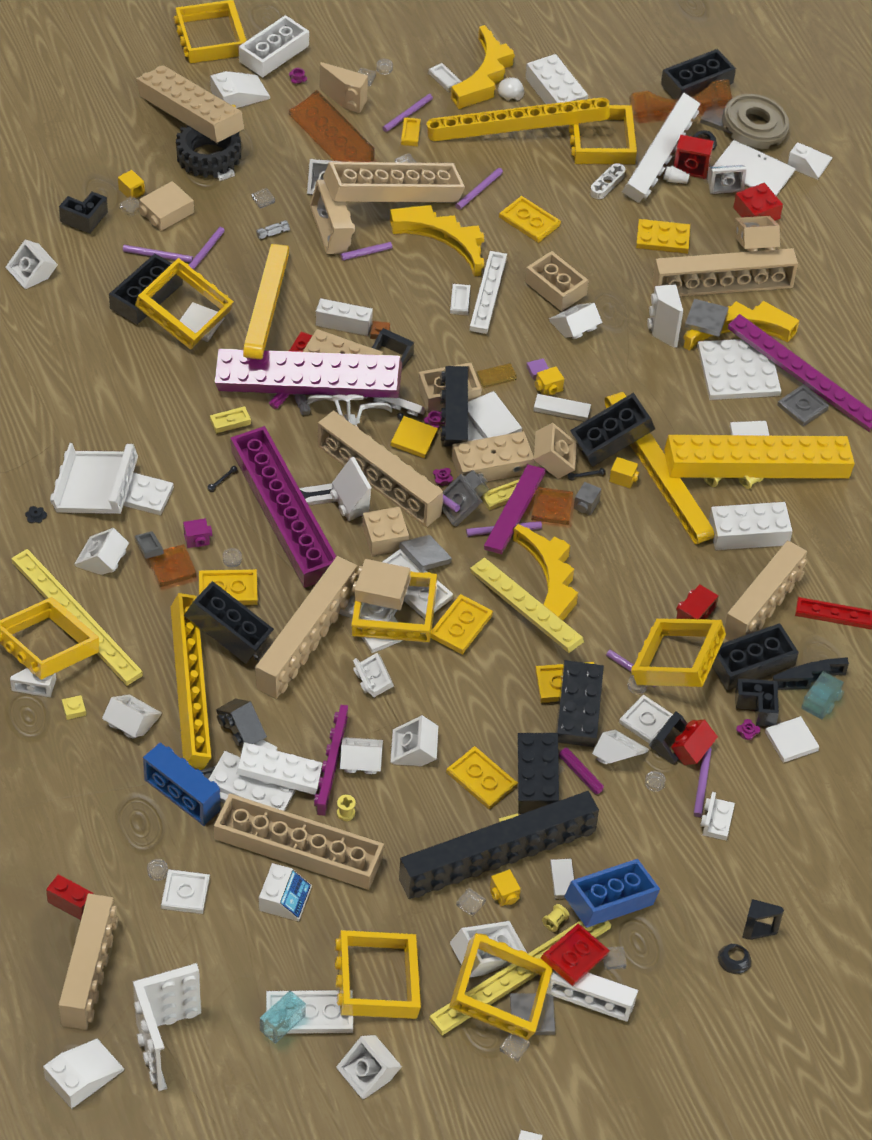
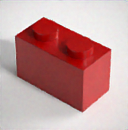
(698, 605)
(694, 742)
(67, 896)

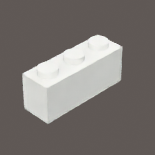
(344, 317)

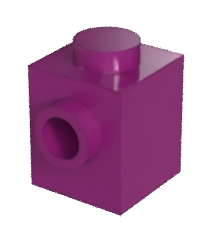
(197, 533)

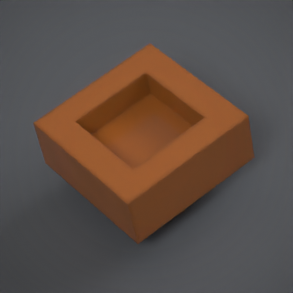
(377, 326)

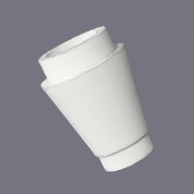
(675, 175)

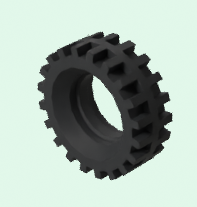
(205, 164)

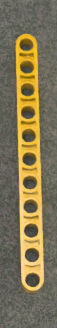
(518, 119)
(266, 302)
(671, 488)

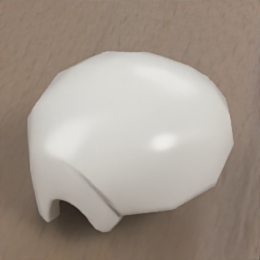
(511, 88)

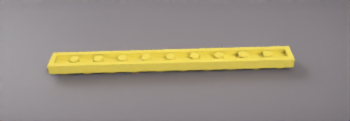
(49, 587)
(502, 983)

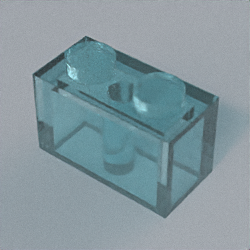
(822, 695)
(282, 1016)

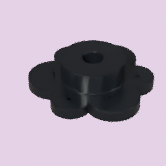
(35, 514)

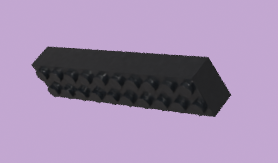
(498, 845)

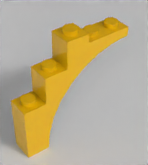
(482, 83)
(424, 222)
(765, 316)
(558, 574)

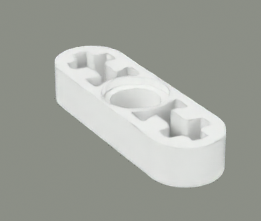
(619, 171)

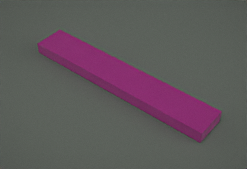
(514, 509)

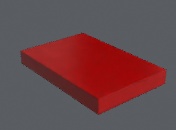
(575, 954)

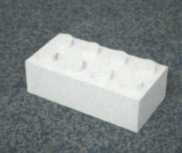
(273, 46)
(553, 81)
(750, 525)

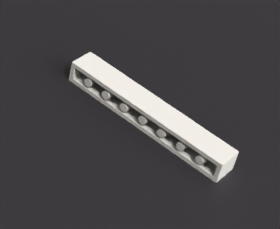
(661, 147)

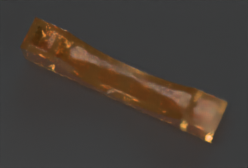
(648, 103)

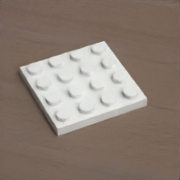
(737, 370)

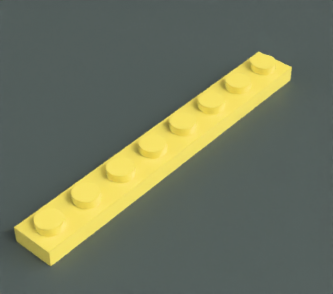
(527, 605)

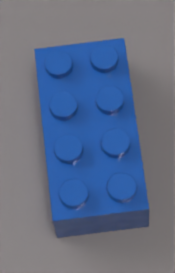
(182, 783)
(612, 893)

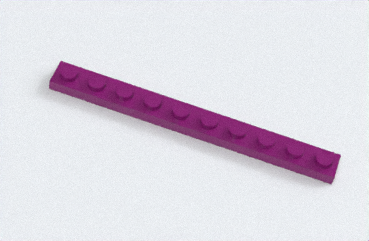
(802, 371)

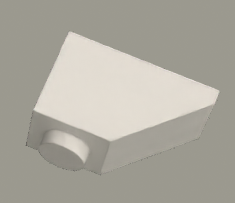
(29, 683)

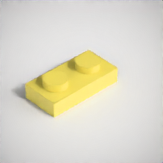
(230, 419)

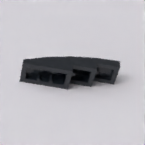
(803, 675)

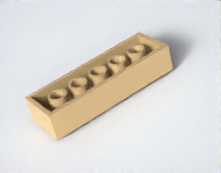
(766, 592)
(88, 961)

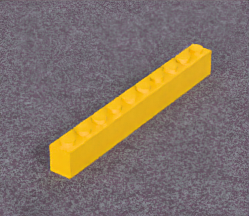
(190, 684)

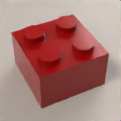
(693, 156)
(758, 202)

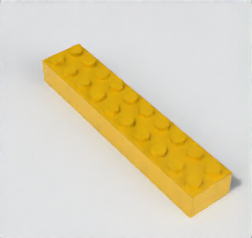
(758, 456)

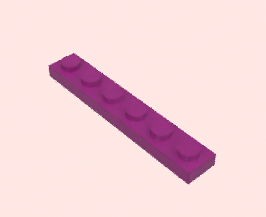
(329, 766)

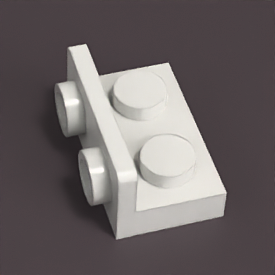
(718, 818)

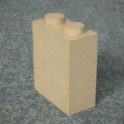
(166, 206)
(382, 584)

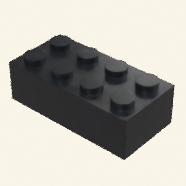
(697, 74)
(125, 295)
(455, 405)
(612, 429)
(228, 622)
(755, 656)
(579, 703)
(537, 770)

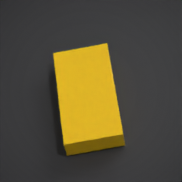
(410, 131)

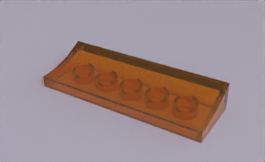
(331, 130)

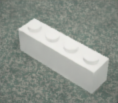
(595, 994)

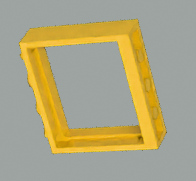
(209, 11)
(607, 155)
(167, 320)
(36, 613)
(399, 630)
(671, 676)
(370, 1007)
(488, 1013)

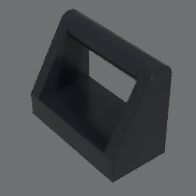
(395, 343)
(658, 743)
(762, 910)

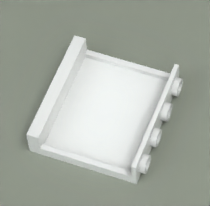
(94, 481)

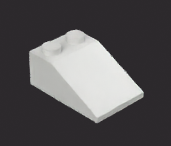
(238, 88)
(351, 491)
(485, 962)
(81, 1071)

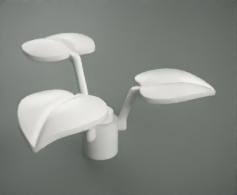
(350, 417)

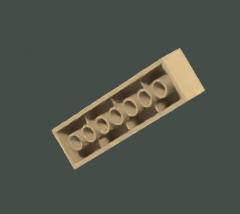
(190, 103)
(393, 182)
(727, 272)
(381, 468)
(306, 628)
(299, 841)

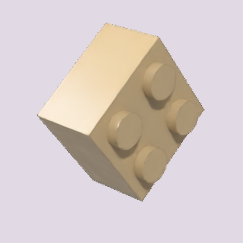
(555, 450)
(384, 530)

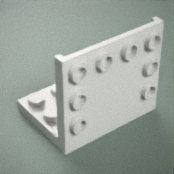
(164, 1001)

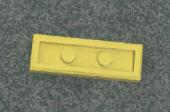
(498, 496)

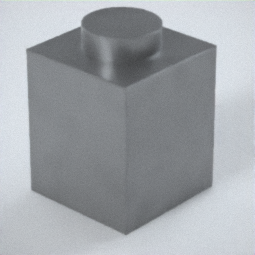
(478, 482)
(587, 498)

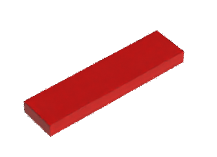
(834, 613)

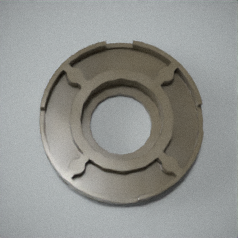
(754, 134)

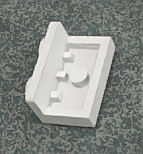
(373, 675)

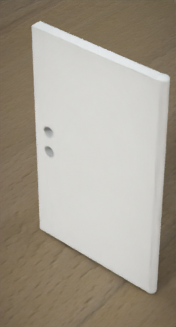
(759, 166)

